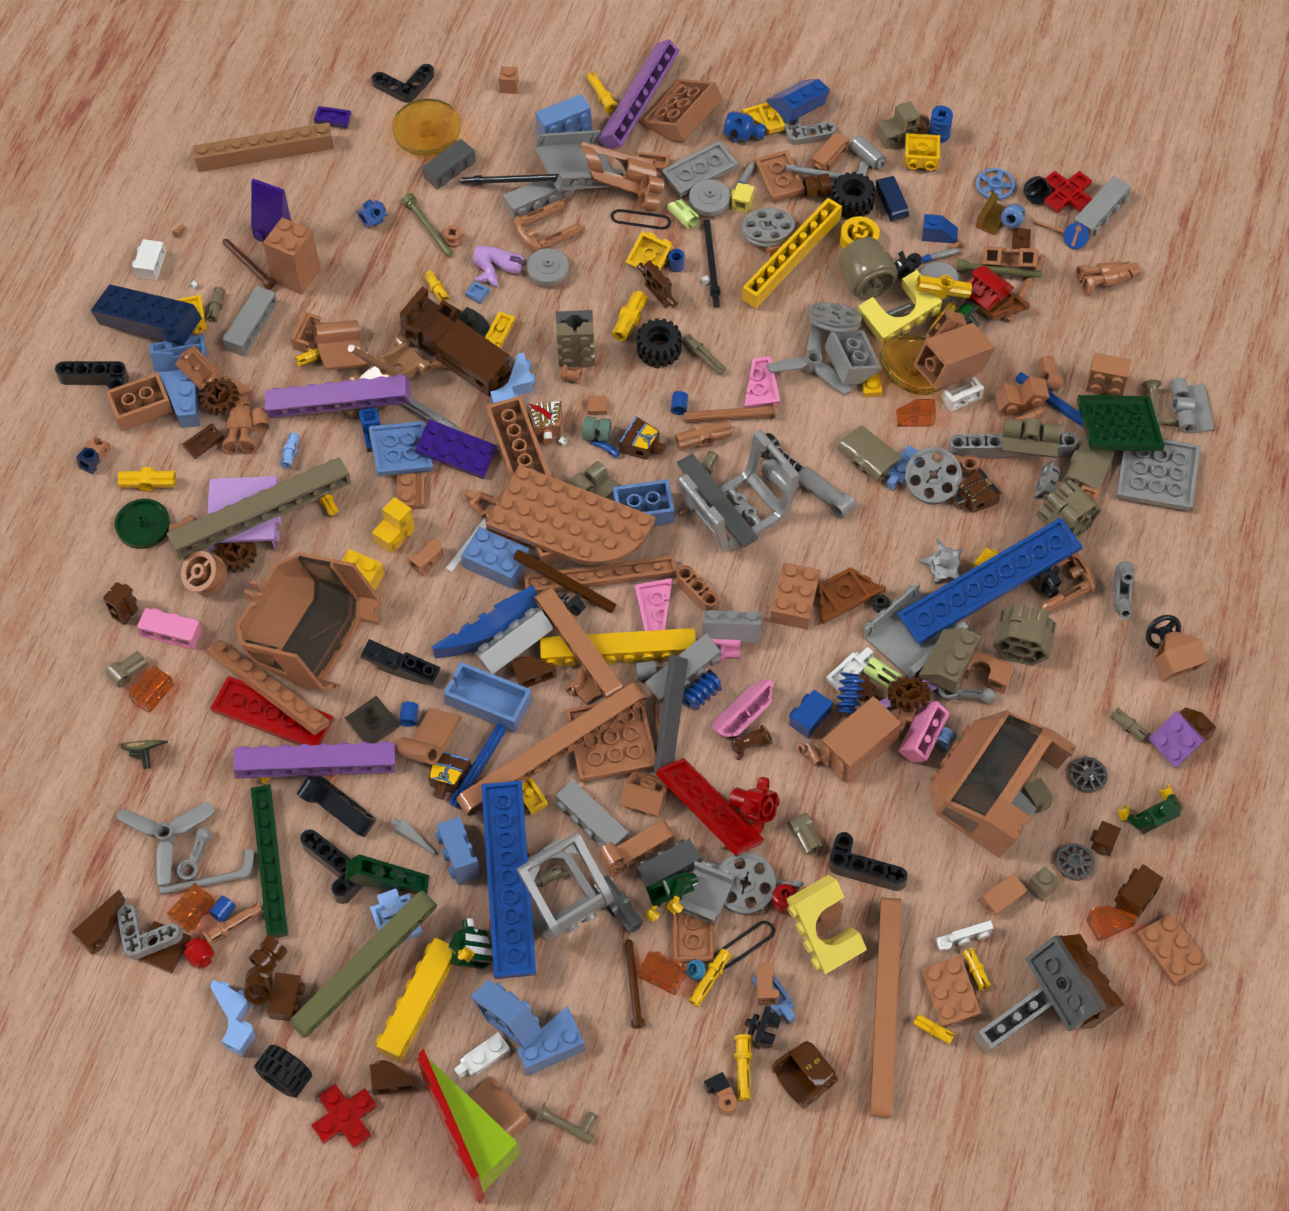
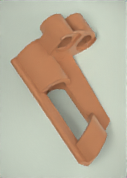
(639, 176)

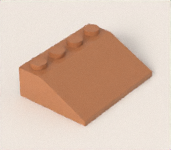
(682, 108)

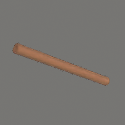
(1026, 285)

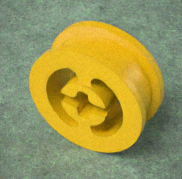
(859, 228)

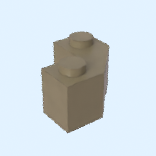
(892, 131)

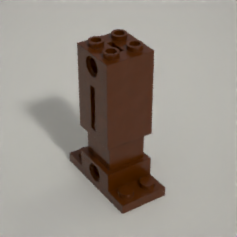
(454, 343)

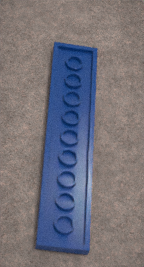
(989, 581)
(508, 896)

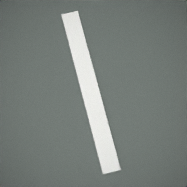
(457, 558)

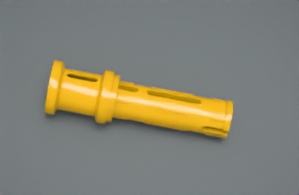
(604, 97)
(743, 1057)

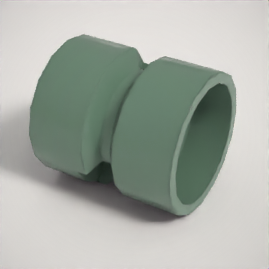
(590, 428)

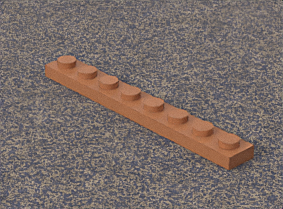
(608, 573)
(267, 687)

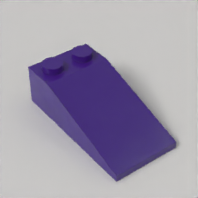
(267, 208)

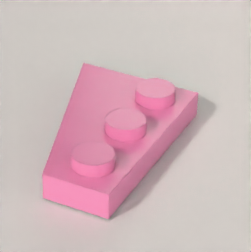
(762, 385)
(654, 603)

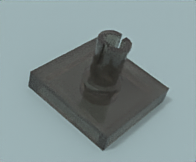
(372, 721)

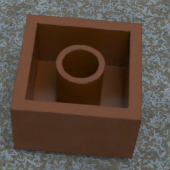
(1138, 891)

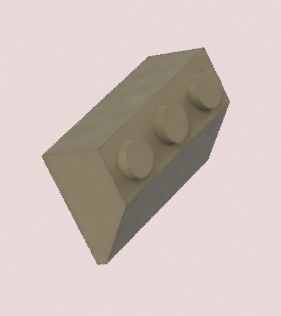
(950, 658)

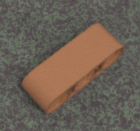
(693, 582)

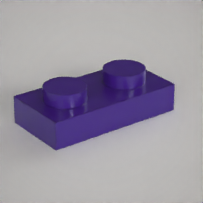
(334, 116)

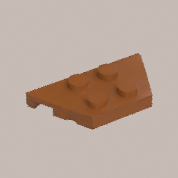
(1010, 305)
(845, 593)

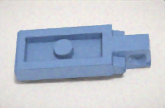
(897, 472)
(785, 1002)

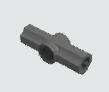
(622, 908)

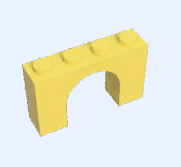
(886, 326)
(806, 908)

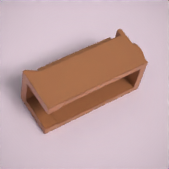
(830, 152)

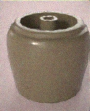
(867, 268)

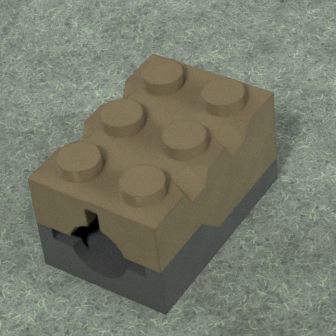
(575, 338)

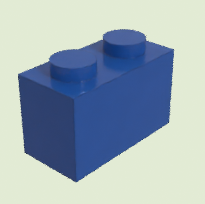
(810, 713)

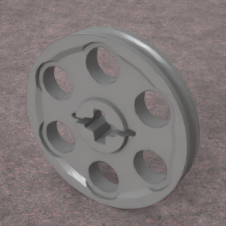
(768, 227)
(834, 317)
(934, 484)
(754, 879)

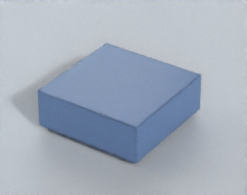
(477, 292)

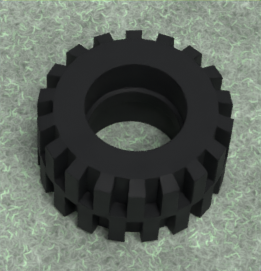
(857, 185)
(659, 354)
(283, 1071)

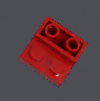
(988, 287)

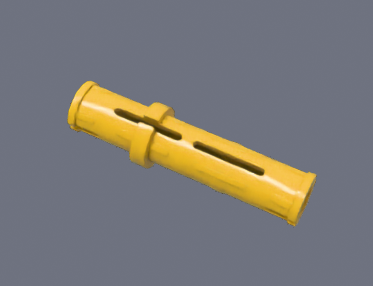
(714, 970)

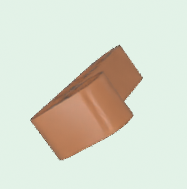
(636, 849)

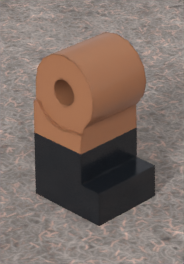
(723, 1093)

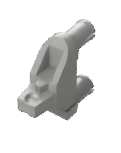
(1123, 588)

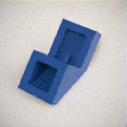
(368, 418)

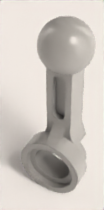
(986, 695)
(202, 836)

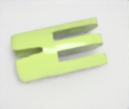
(684, 213)
(879, 671)

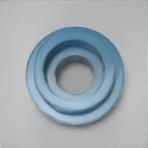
(696, 969)

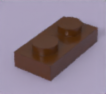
(1021, 238)
(203, 441)

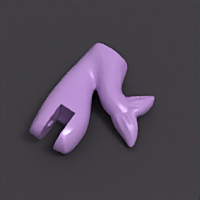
(503, 259)

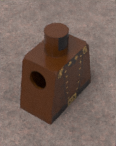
(977, 492)

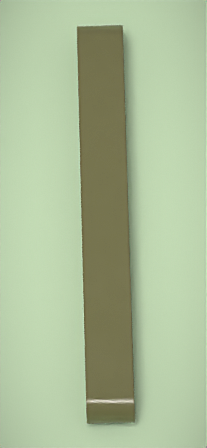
(363, 964)

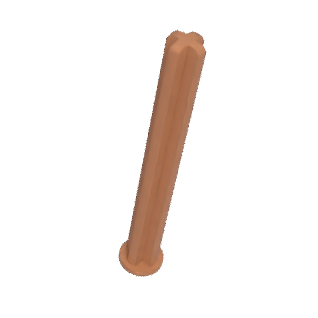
(728, 414)

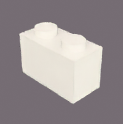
(149, 259)

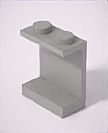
(709, 894)

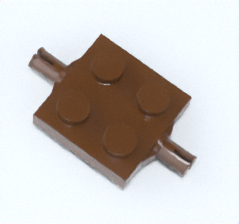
(657, 284)

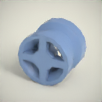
(945, 739)

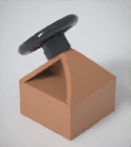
(1177, 651)

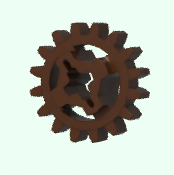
(219, 396)
(245, 550)
(909, 693)

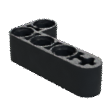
(92, 373)
(321, 791)
(330, 862)
(869, 866)

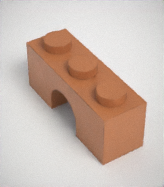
(1011, 257)
(998, 671)

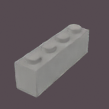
(532, 197)
(1104, 205)
(250, 321)
(514, 640)
(699, 657)
(590, 816)
(1012, 1020)

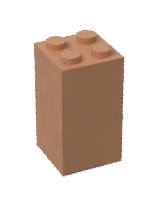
(292, 255)
(953, 356)
(859, 739)

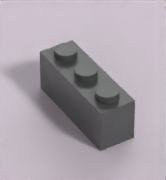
(449, 164)
(669, 863)

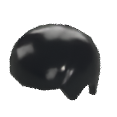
(1037, 190)

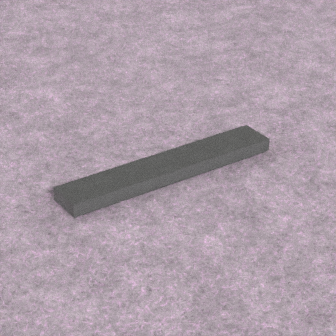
(715, 497)
(671, 711)

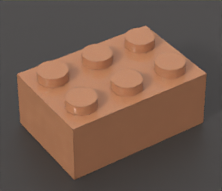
(139, 401)
(795, 595)

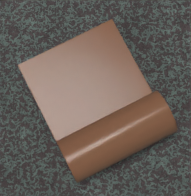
(333, 344)
(429, 738)
(500, 1106)

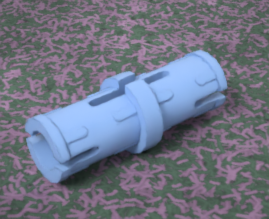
(290, 450)

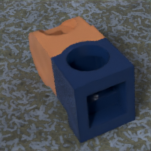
(92, 455)

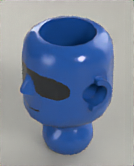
(741, 126)

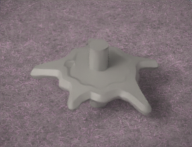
(943, 562)

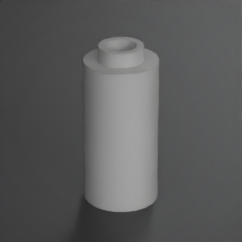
(868, 152)
(771, 470)

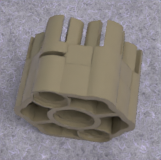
(1074, 508)
(1023, 638)

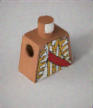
(546, 419)

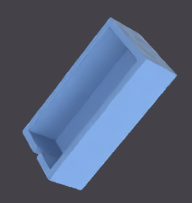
(488, 696)

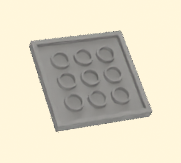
(1160, 477)

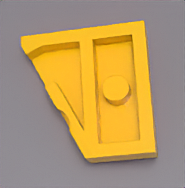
(766, 115)

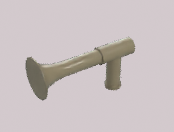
(1152, 386)
(581, 1133)

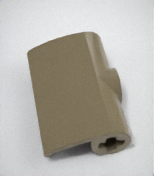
(1030, 437)
(868, 453)
(1089, 465)
(595, 480)

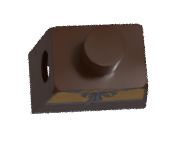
(641, 440)
(448, 774)

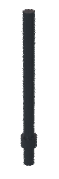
(479, 180)
(714, 289)

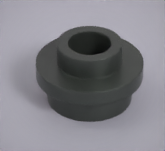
(878, 607)

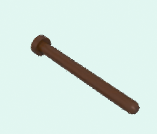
(268, 283)
(638, 1021)

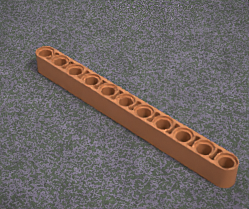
(557, 744)
(885, 1008)

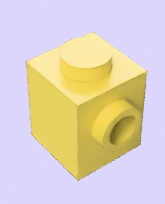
(742, 197)

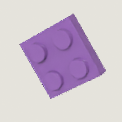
(1176, 739)

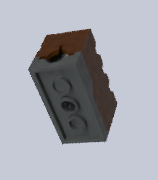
(1073, 982)

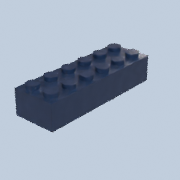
(146, 314)

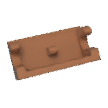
(303, 336)
(196, 367)
(1002, 895)

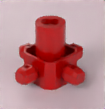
(756, 803)

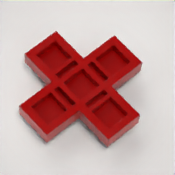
(1068, 191)
(344, 1116)

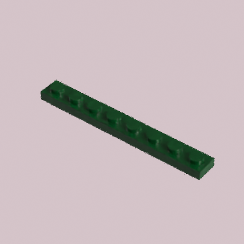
(269, 861)

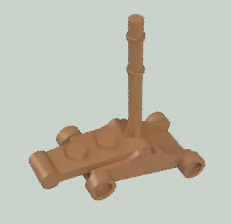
(384, 366)

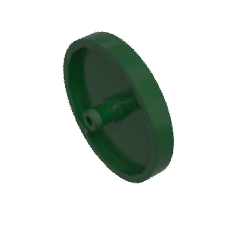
(142, 523)

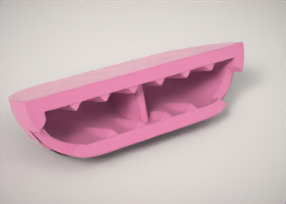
(744, 709)

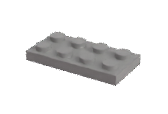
(705, 164)

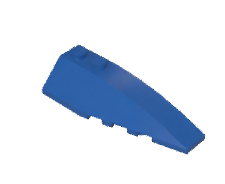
(482, 631)

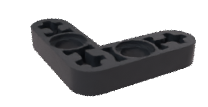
(404, 88)

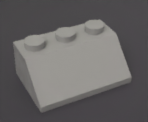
(852, 356)
(732, 625)

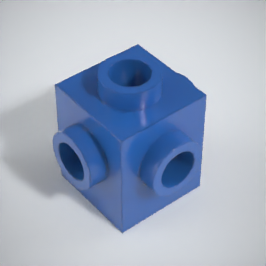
(372, 213)

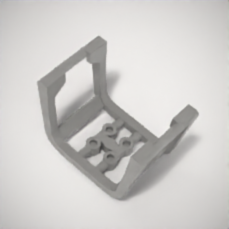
(713, 518)
(581, 910)

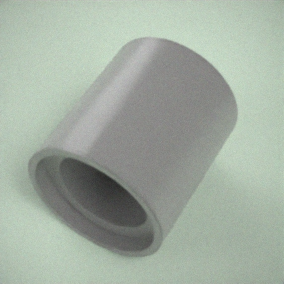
(645, 670)

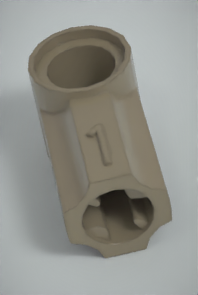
(122, 672)
(804, 830)

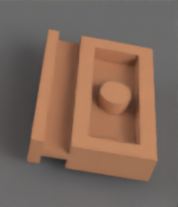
(411, 490)

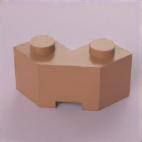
(1022, 398)

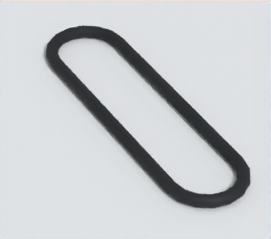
(642, 213)
(753, 948)

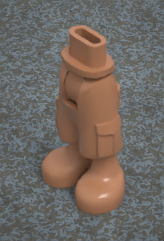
(1107, 274)
(239, 422)

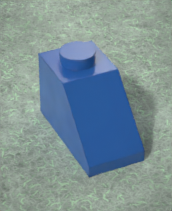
(938, 229)

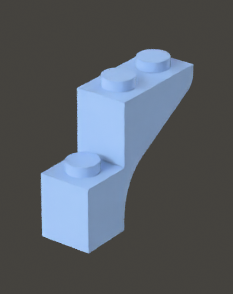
(519, 383)
(235, 1006)

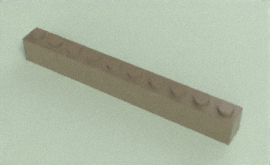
(259, 508)

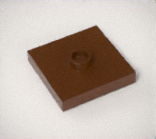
(168, 957)

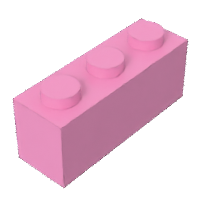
(169, 628)
(924, 732)

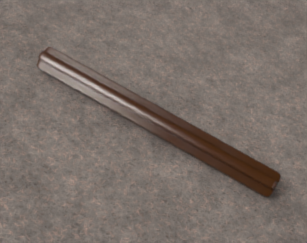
(564, 581)

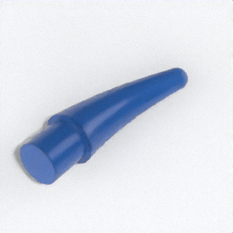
(608, 448)

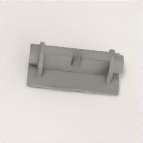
(1048, 474)

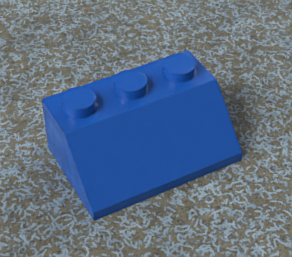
(799, 99)

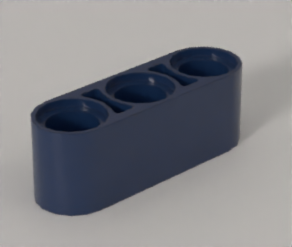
(892, 198)

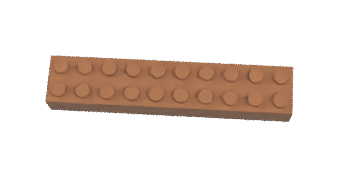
(518, 447)

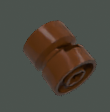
(817, 186)
(270, 952)
(258, 985)

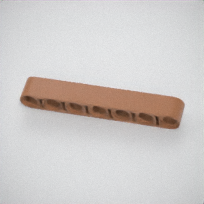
(578, 643)

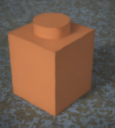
(509, 80)

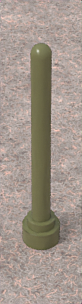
(410, 202)
(964, 265)

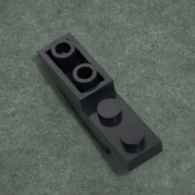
(398, 664)

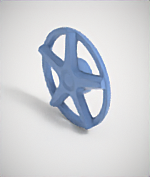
(995, 183)

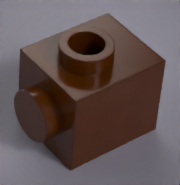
(1104, 838)

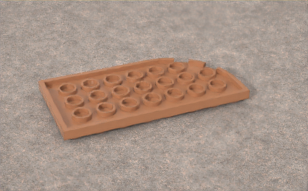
(568, 519)

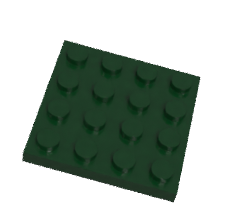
(1120, 423)

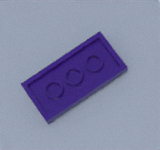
(456, 449)

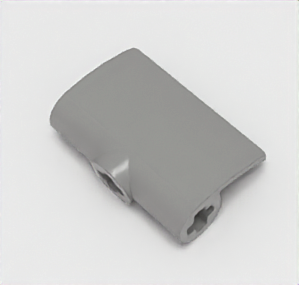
(1191, 406)

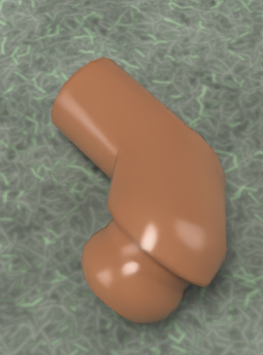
(809, 751)

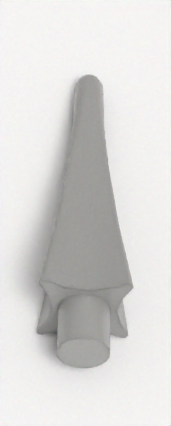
(406, 831)

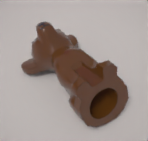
(753, 739)

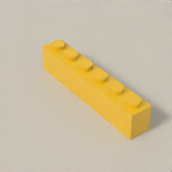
(416, 1001)

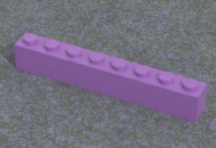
(638, 94)
(338, 396)
(314, 760)

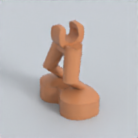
(474, 499)

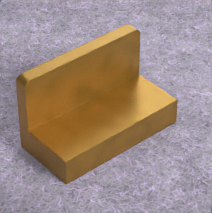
(990, 215)

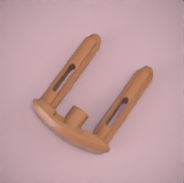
(528, 236)
(1080, 569)

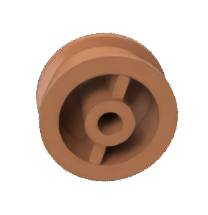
(203, 573)

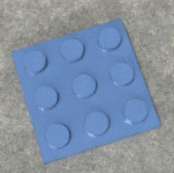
(395, 448)

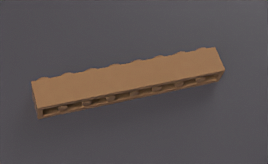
(263, 147)

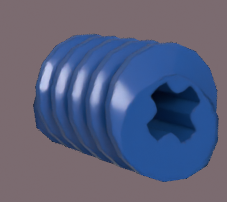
(941, 122)
(701, 689)
(849, 692)

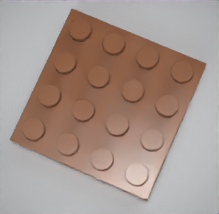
(618, 749)

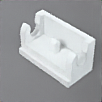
(963, 395)

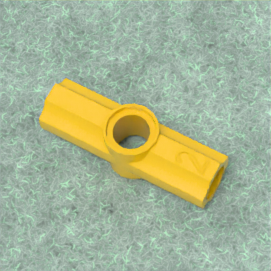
(943, 286)
(629, 316)
(147, 479)

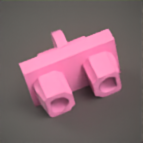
(728, 648)

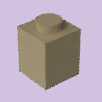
(1038, 795)
(1043, 883)

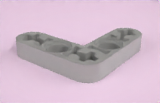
(801, 132)
(142, 940)

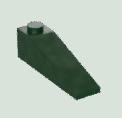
(383, 875)

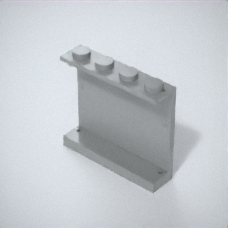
(563, 157)
(894, 640)

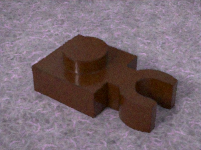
(868, 690)

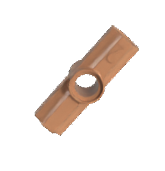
(703, 435)

